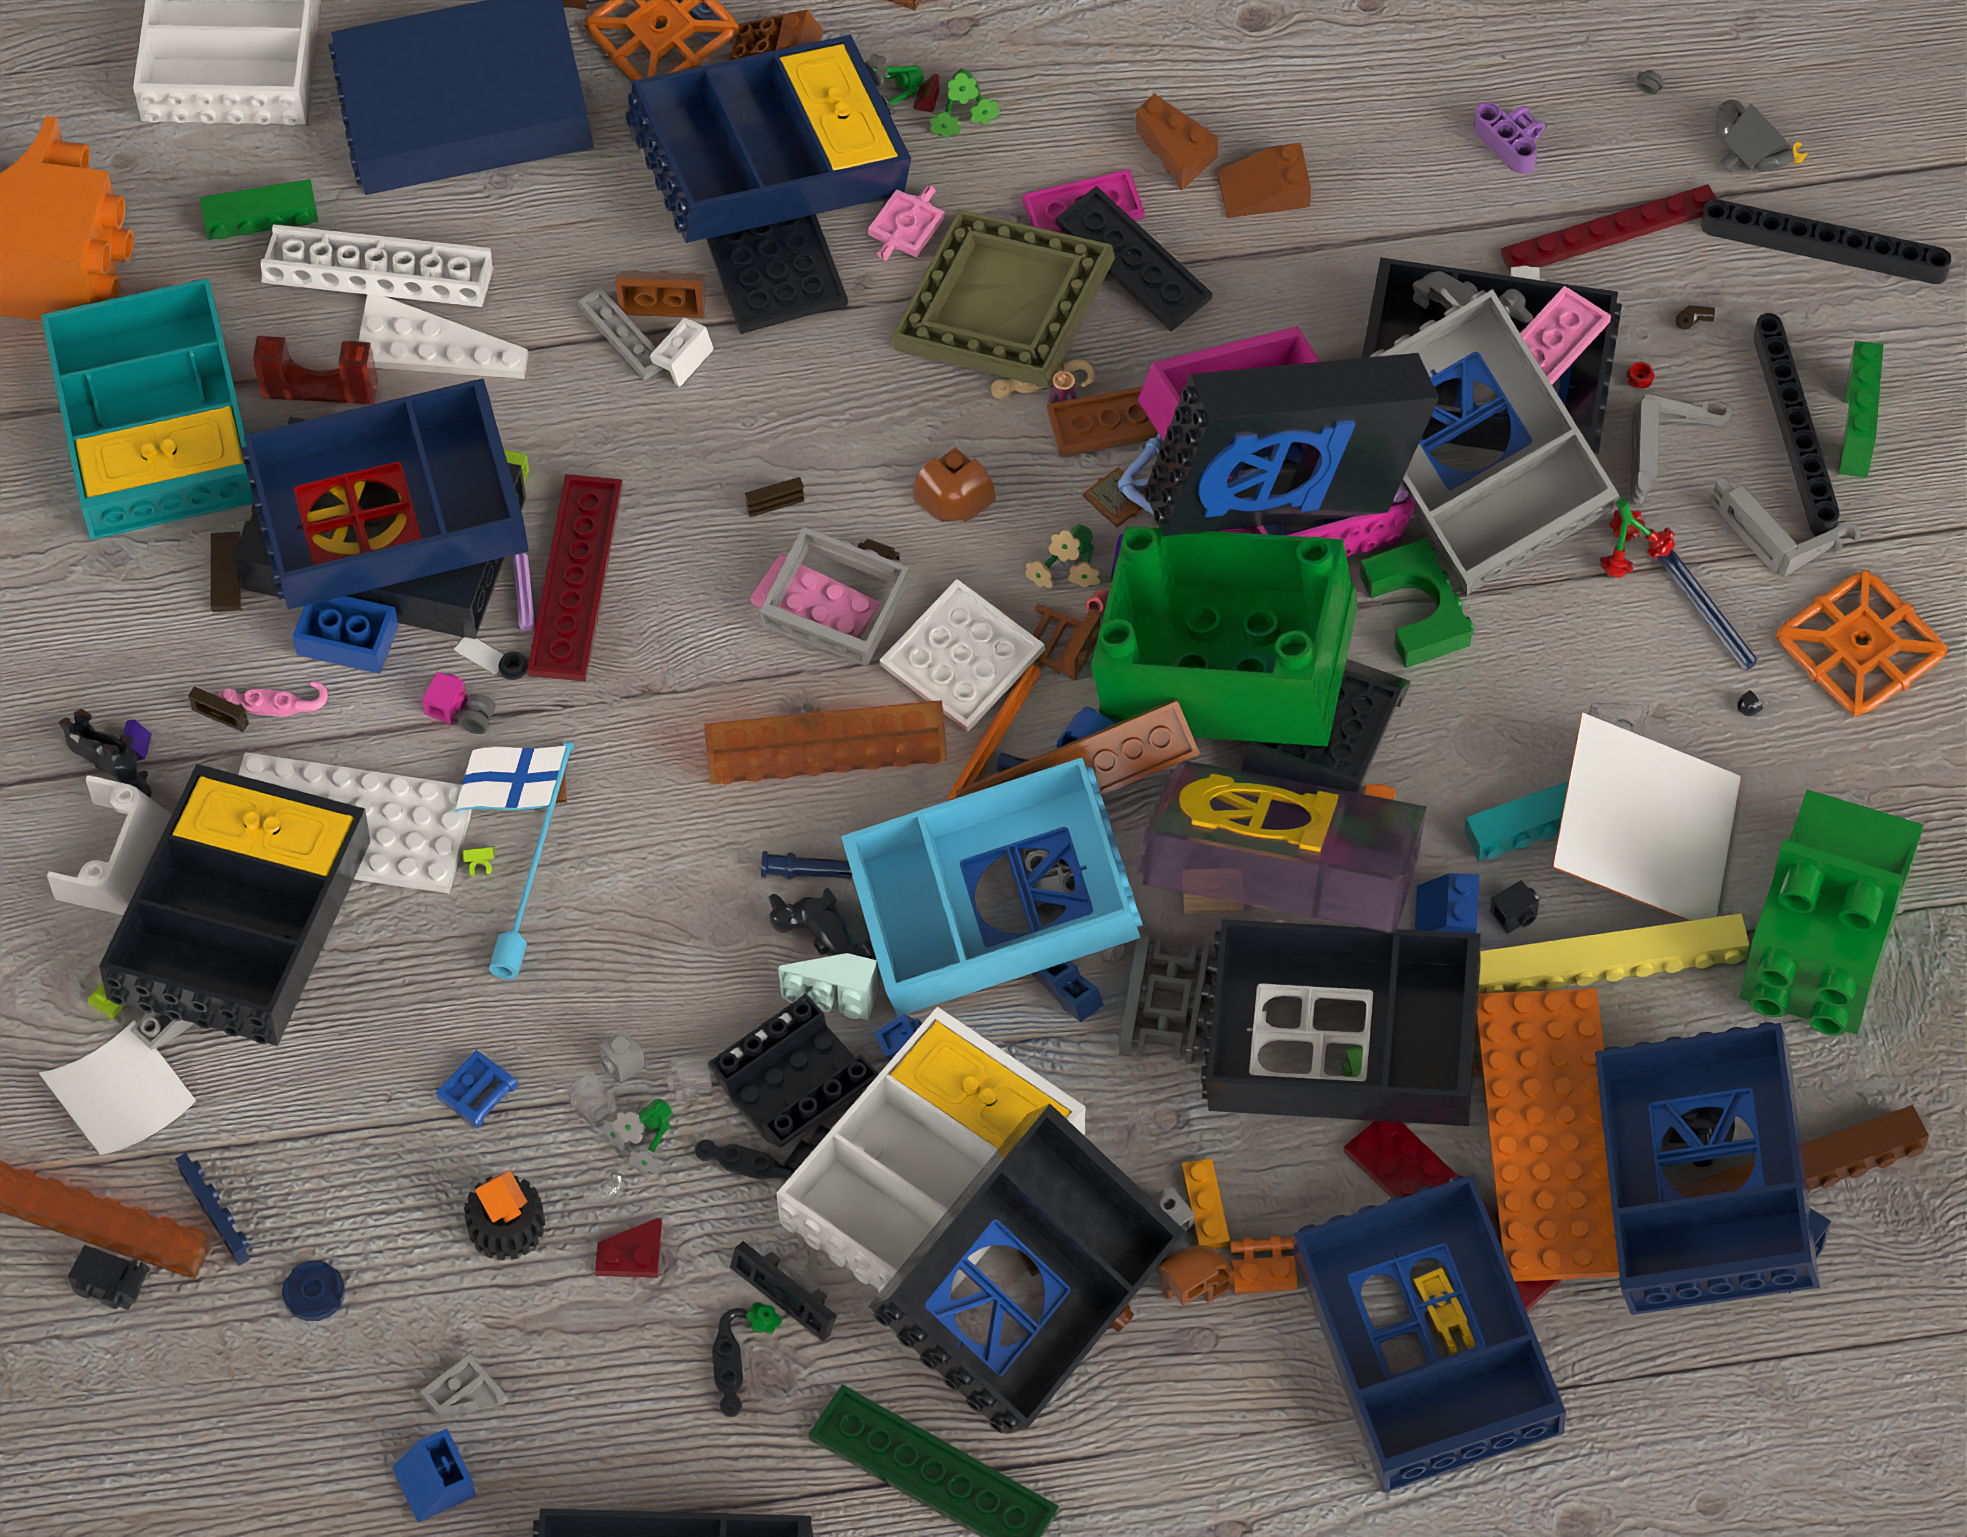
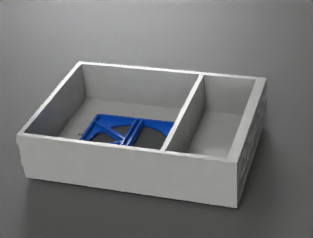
(1542, 482)

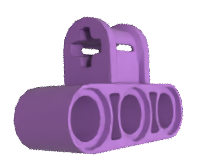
(1509, 135)

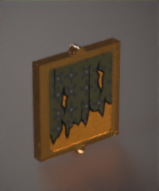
(1110, 501)

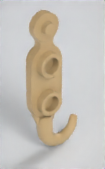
(1002, 388)

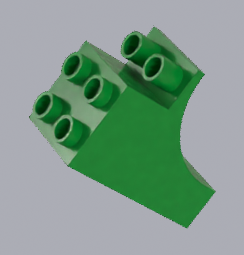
(1829, 913)

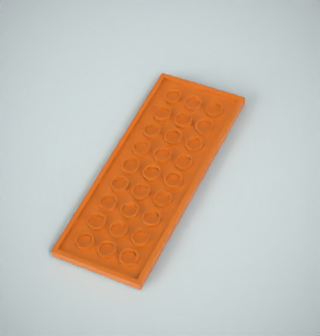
(1547, 1133)

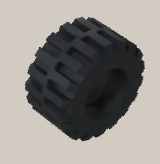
(506, 1239)

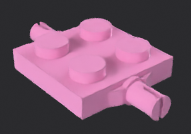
(906, 223)

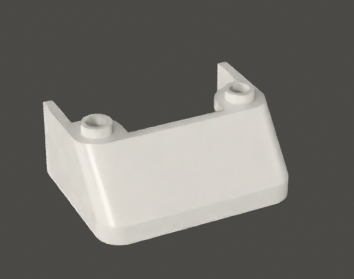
(113, 883)

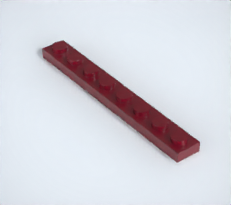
(1608, 229)

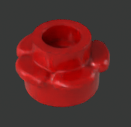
(1640, 369)

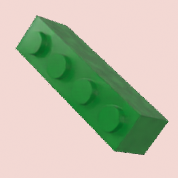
(258, 209)

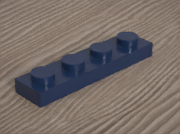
(220, 1218)

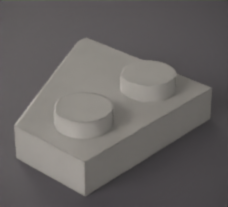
(462, 1390)

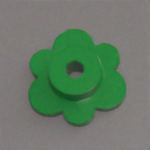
(763, 1318)

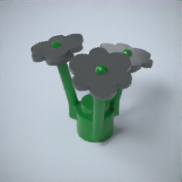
(905, 77)

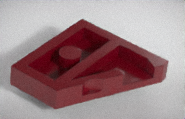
(631, 1252)

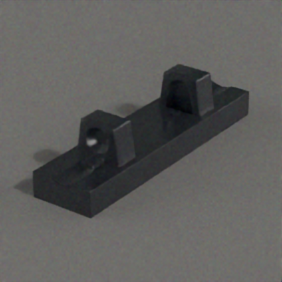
(783, 1291)

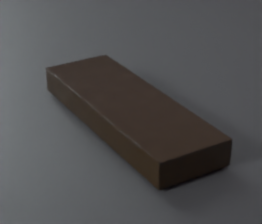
(224, 579)

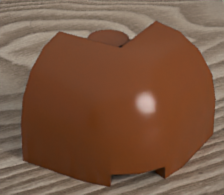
(954, 487)
(1195, 1272)

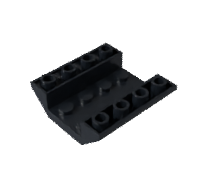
(790, 1072)

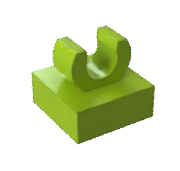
(477, 856)
(102, 1004)

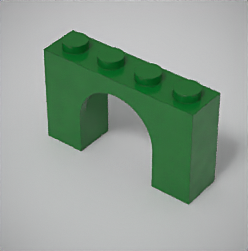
(1863, 403)
(1418, 568)

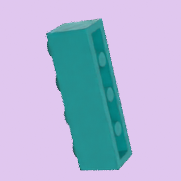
(1516, 823)

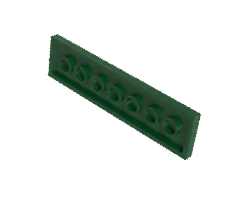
(930, 1469)

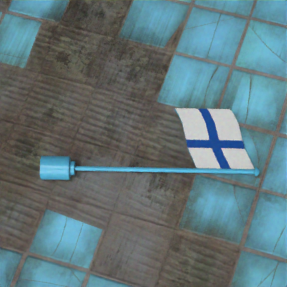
(514, 781)

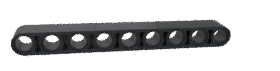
(1826, 241)
(1796, 413)

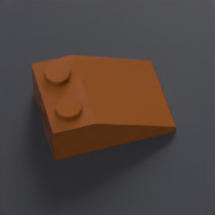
(1266, 182)

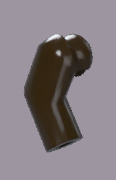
(1693, 314)

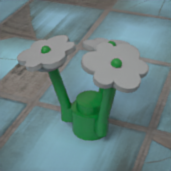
(630, 1127)

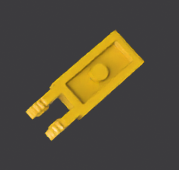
(1446, 1317)

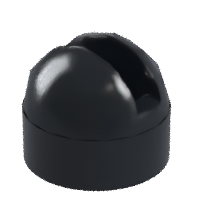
(1749, 704)

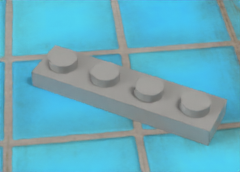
(620, 332)

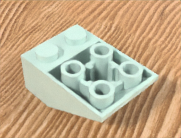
(833, 983)

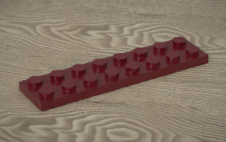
(575, 578)
(1406, 1164)

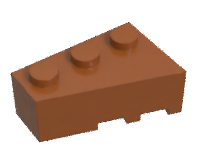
(1176, 139)

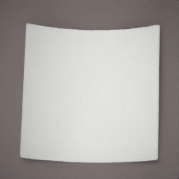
(120, 1092)

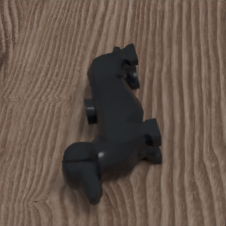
(104, 750)
(822, 920)

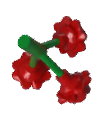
(1628, 525)

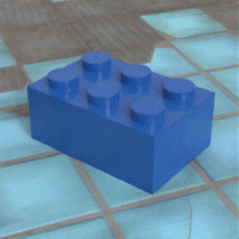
(347, 632)

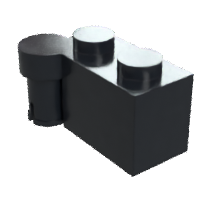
(107, 1278)

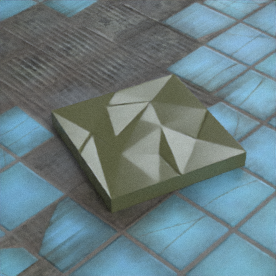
(1003, 298)

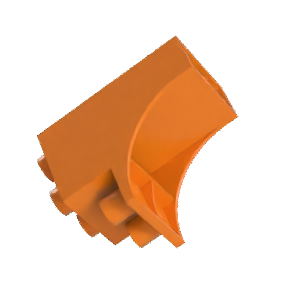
(58, 229)

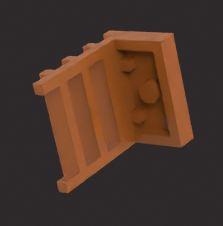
(1078, 646)

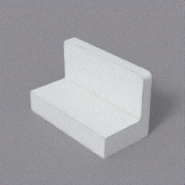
(683, 350)

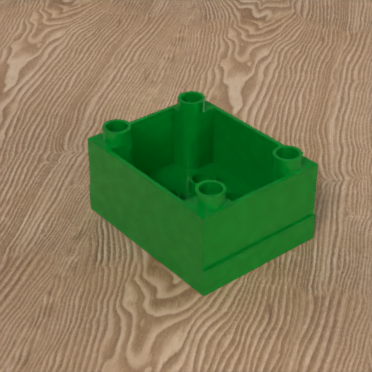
(1230, 627)

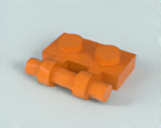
(1263, 1273)

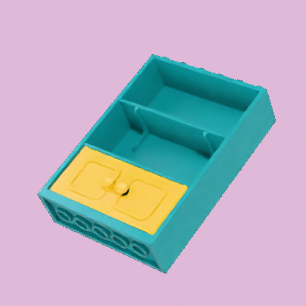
(148, 408)

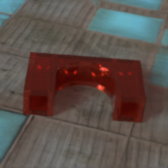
(284, 379)

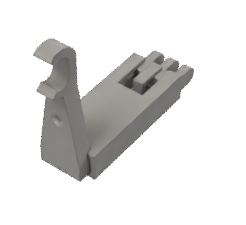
(1646, 436)
(1767, 536)

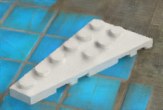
(425, 342)

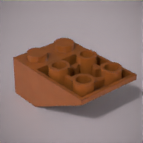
(775, 34)

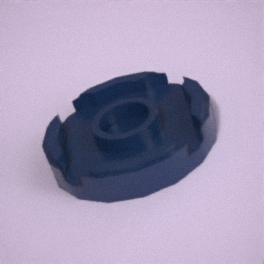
(313, 1291)

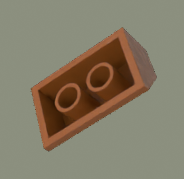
(661, 294)

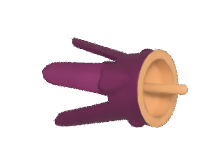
(1063, 384)

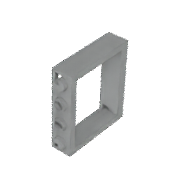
(815, 633)

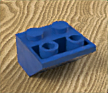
(434, 1476)

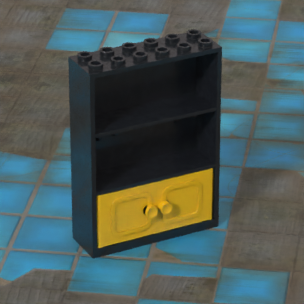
(235, 905)

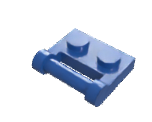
(469, 1082)

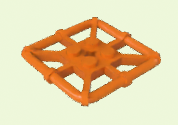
(660, 41)
(1858, 658)

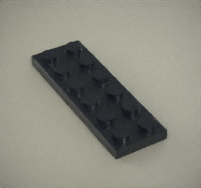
(1139, 260)

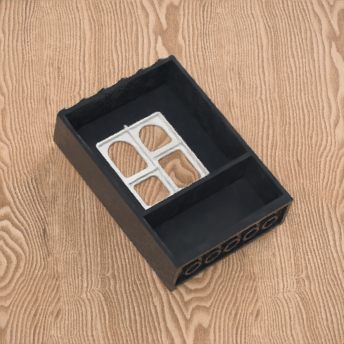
(1415, 1034)

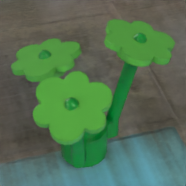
(962, 88)

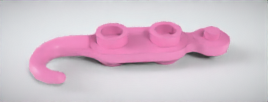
(275, 702)

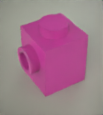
(444, 697)

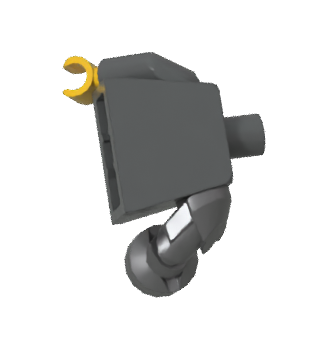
(1752, 139)

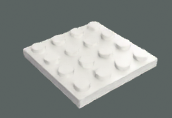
(962, 654)

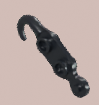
(743, 1161)
(728, 1363)

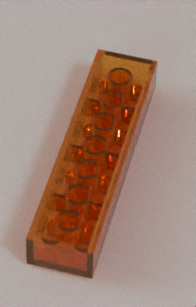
(826, 742)

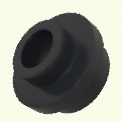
(513, 659)

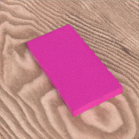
(1047, 204)

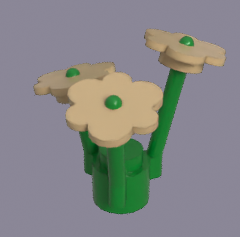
(1064, 546)

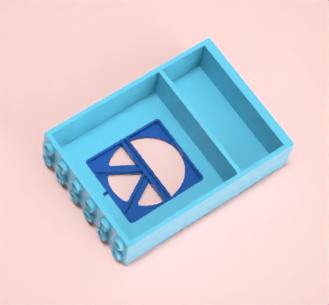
(923, 872)

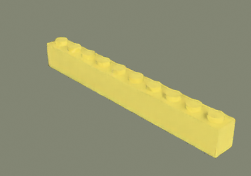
(1614, 955)

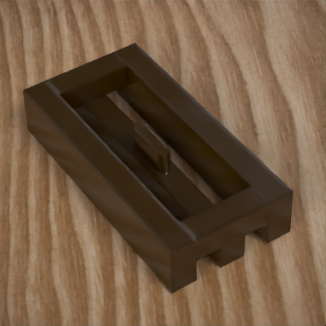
(774, 497)
(218, 709)

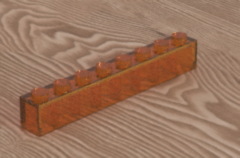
(102, 1222)

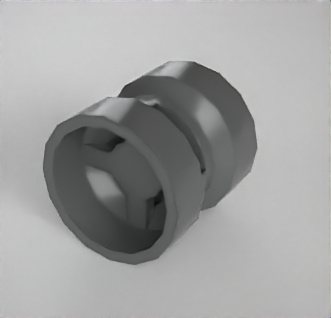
(477, 713)

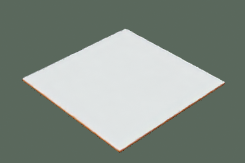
(1646, 821)

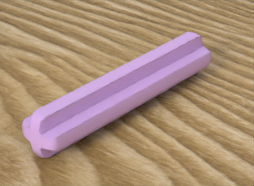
(523, 592)

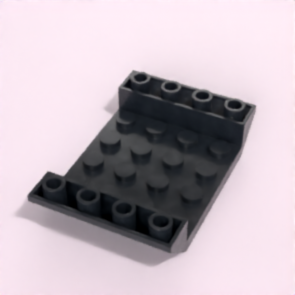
(1360, 720)

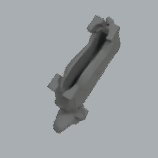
(1451, 292)

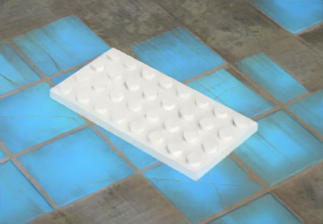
(409, 819)

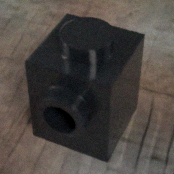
(1515, 906)

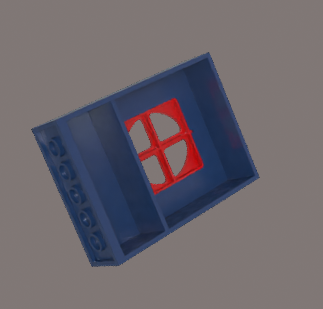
(429, 448)

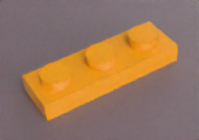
(1206, 1203)

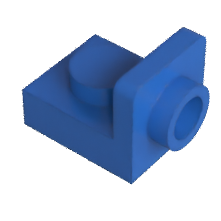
(896, 1034)

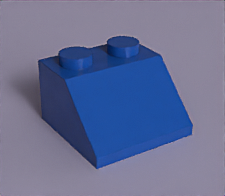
(1448, 904)

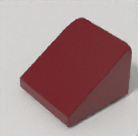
(927, 94)

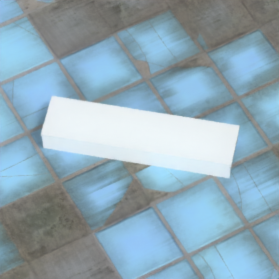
(377, 265)

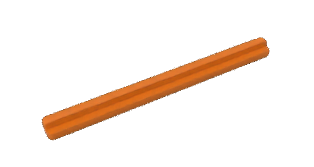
(997, 730)

